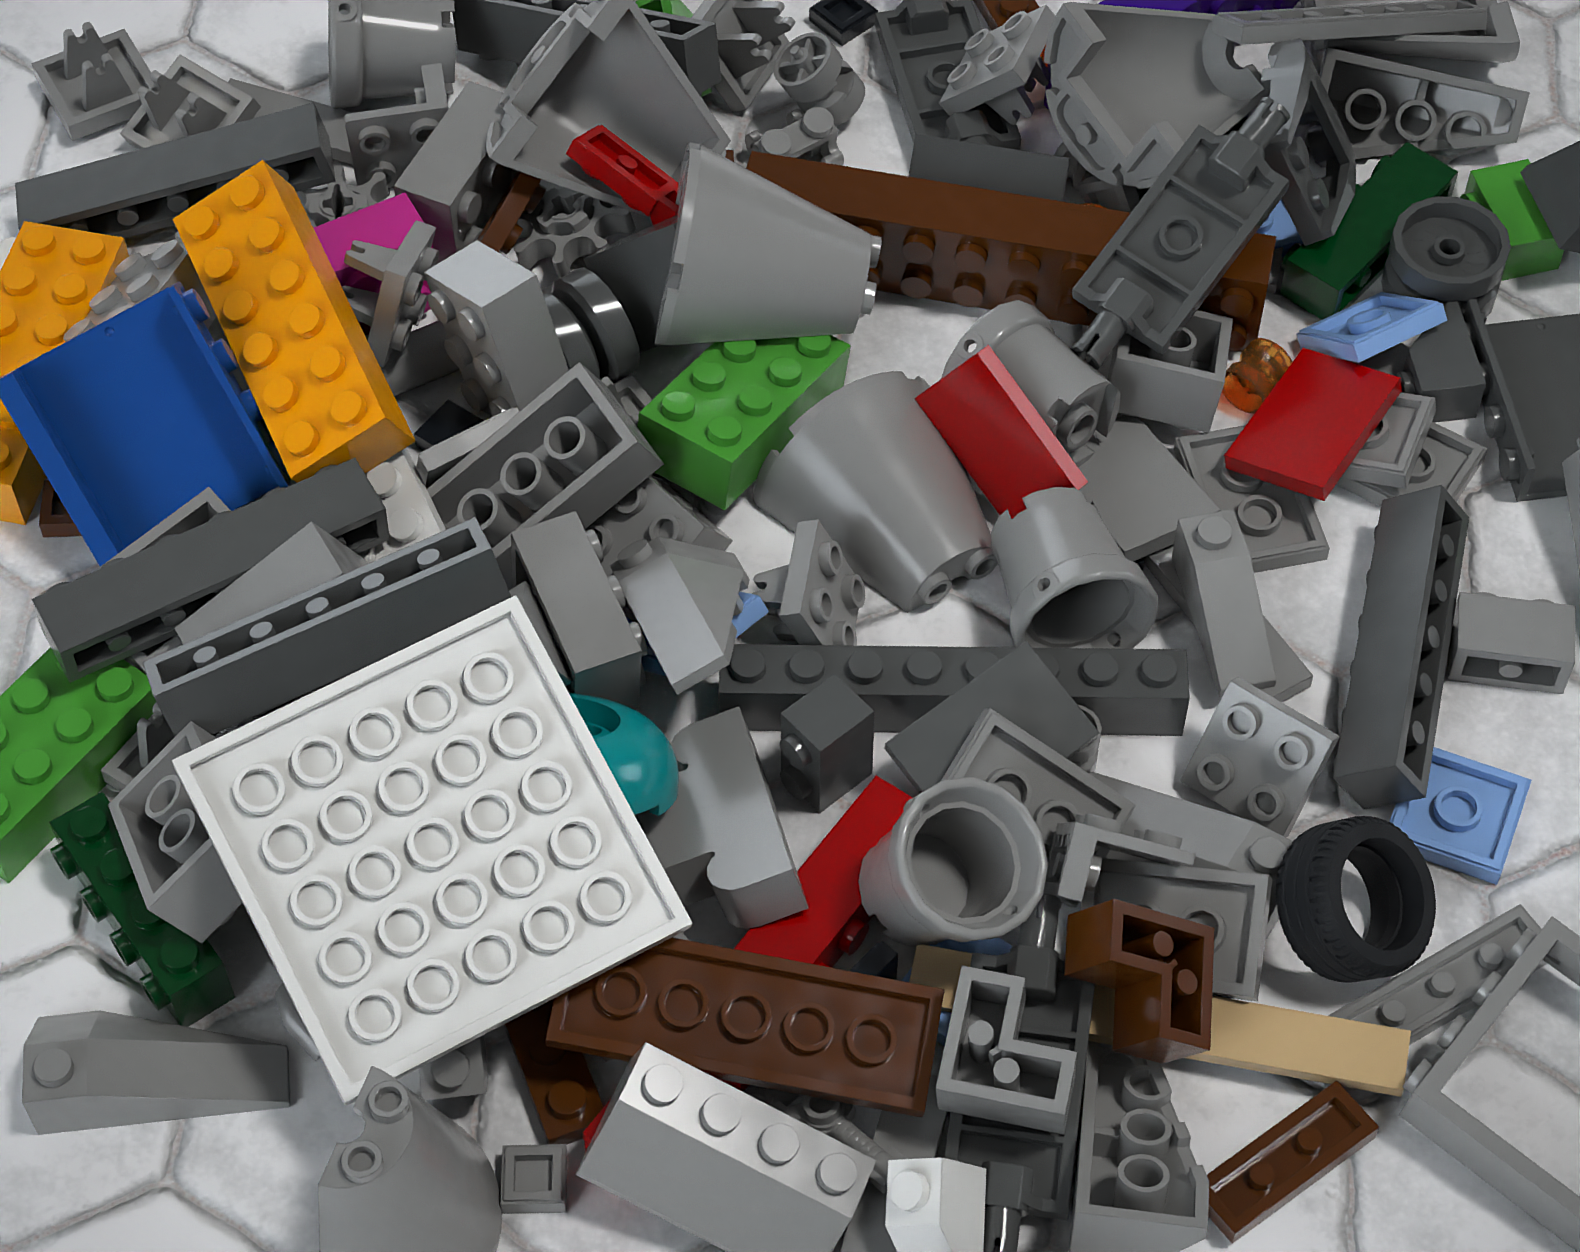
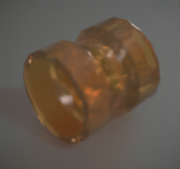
(1255, 374)

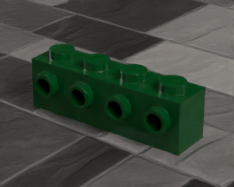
(176, 967)

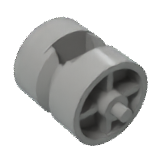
(818, 77)

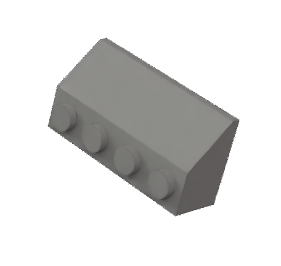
(722, 1161)

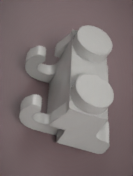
(806, 135)

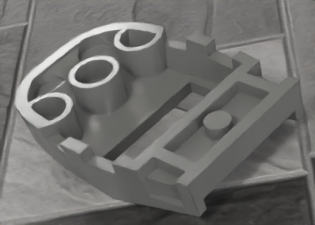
(1312, 203)

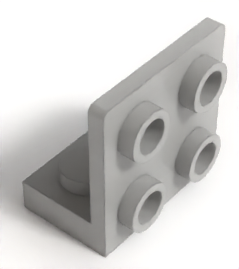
(392, 136)
(651, 512)
(1076, 867)

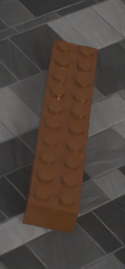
(994, 244)

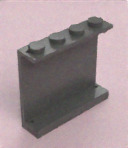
(1530, 397)

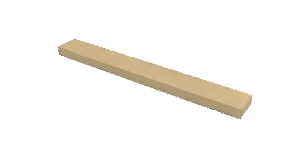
(1242, 1033)

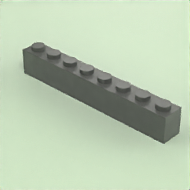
(1123, 687)

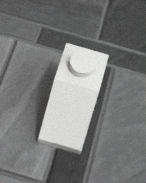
(935, 1205)

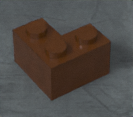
(1158, 976)

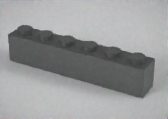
(513, 28)
(159, 182)
(148, 594)
(327, 631)
(1402, 649)

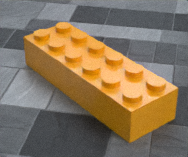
(42, 295)
(291, 326)

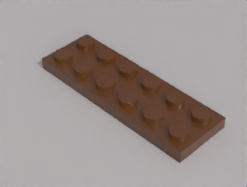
(761, 1023)

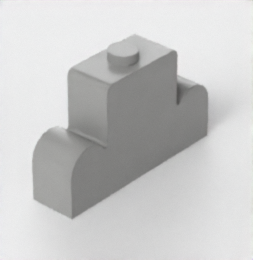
(725, 827)

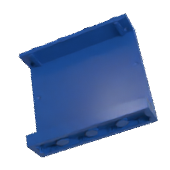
(142, 421)

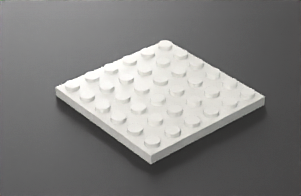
(431, 847)

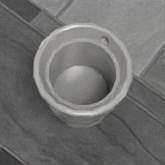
(382, 45)
(1053, 377)
(1069, 576)
(956, 866)

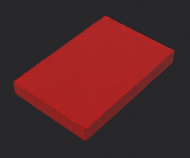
(1313, 423)
(998, 433)

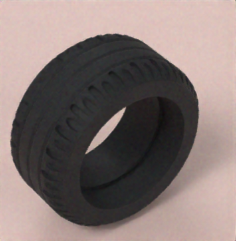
(1398, 893)

